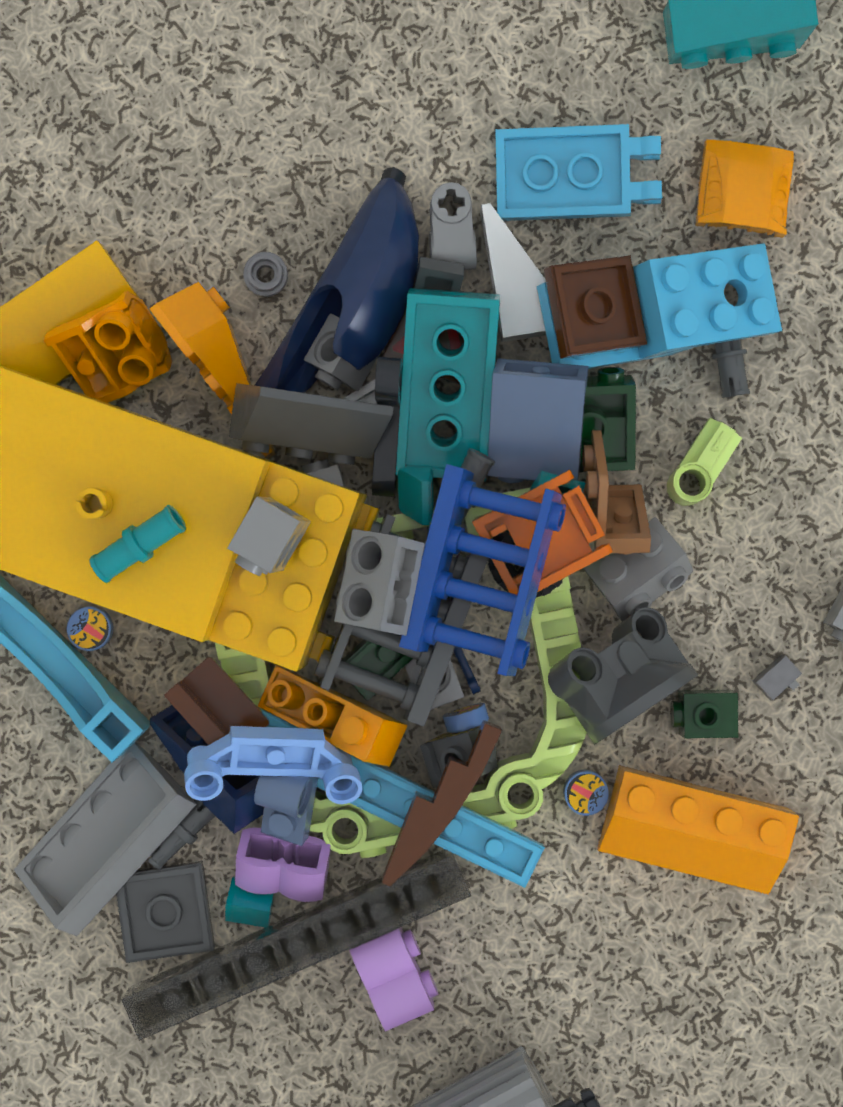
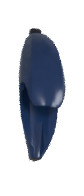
(361, 286)

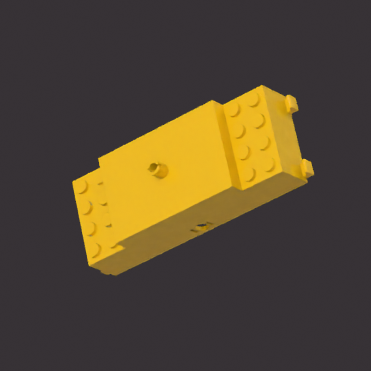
(91, 469)

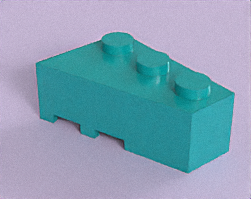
(735, 29)

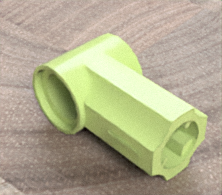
(704, 461)

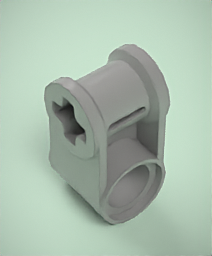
(452, 236)

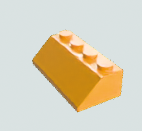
(697, 830)

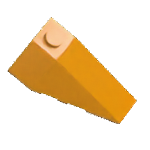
(206, 337)

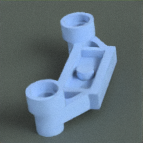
(271, 753)

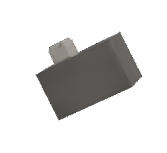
(778, 677)

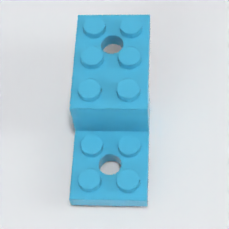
(687, 305)

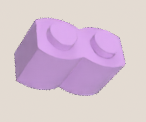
(275, 866)
(394, 978)

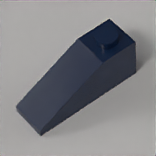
(236, 802)

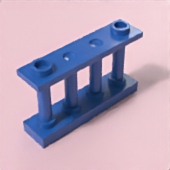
(448, 538)

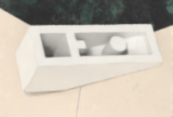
(513, 278)

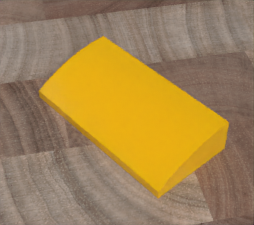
(59, 297)

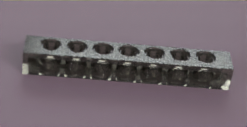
(294, 944)

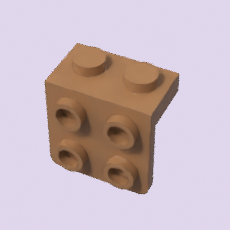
(616, 507)

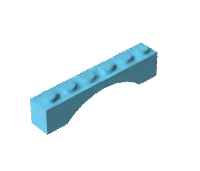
(74, 682)

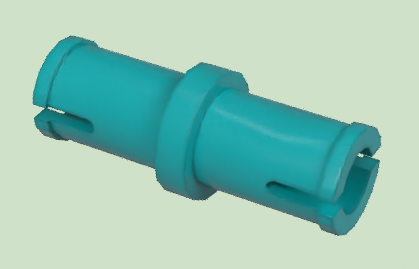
(137, 543)

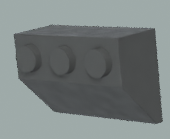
(306, 423)

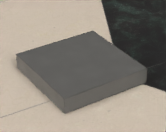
(165, 913)

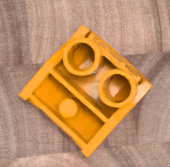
(744, 187)
(112, 348)

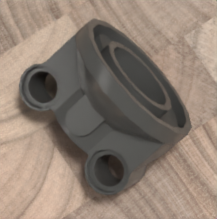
(622, 677)

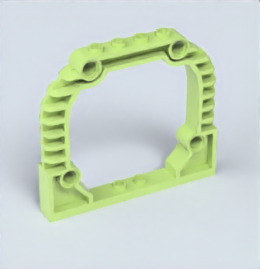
(554, 749)

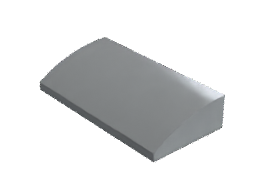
(103, 839)

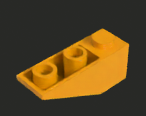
(345, 721)

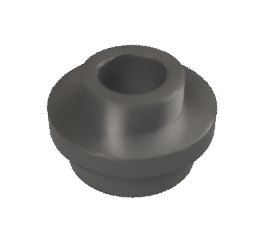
(255, 264)

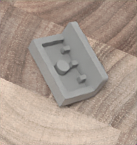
(641, 578)

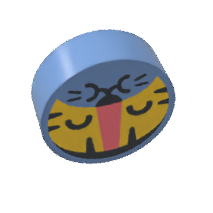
(90, 628)
(465, 718)
(585, 792)

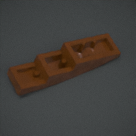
(429, 815)

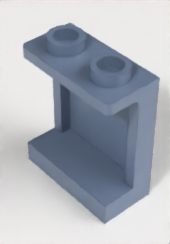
(536, 419)

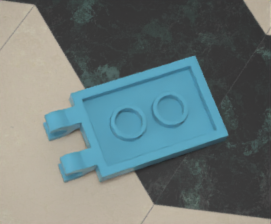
(572, 172)

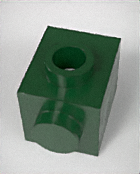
(705, 714)

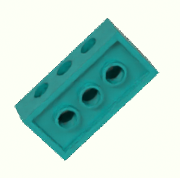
(426, 360)

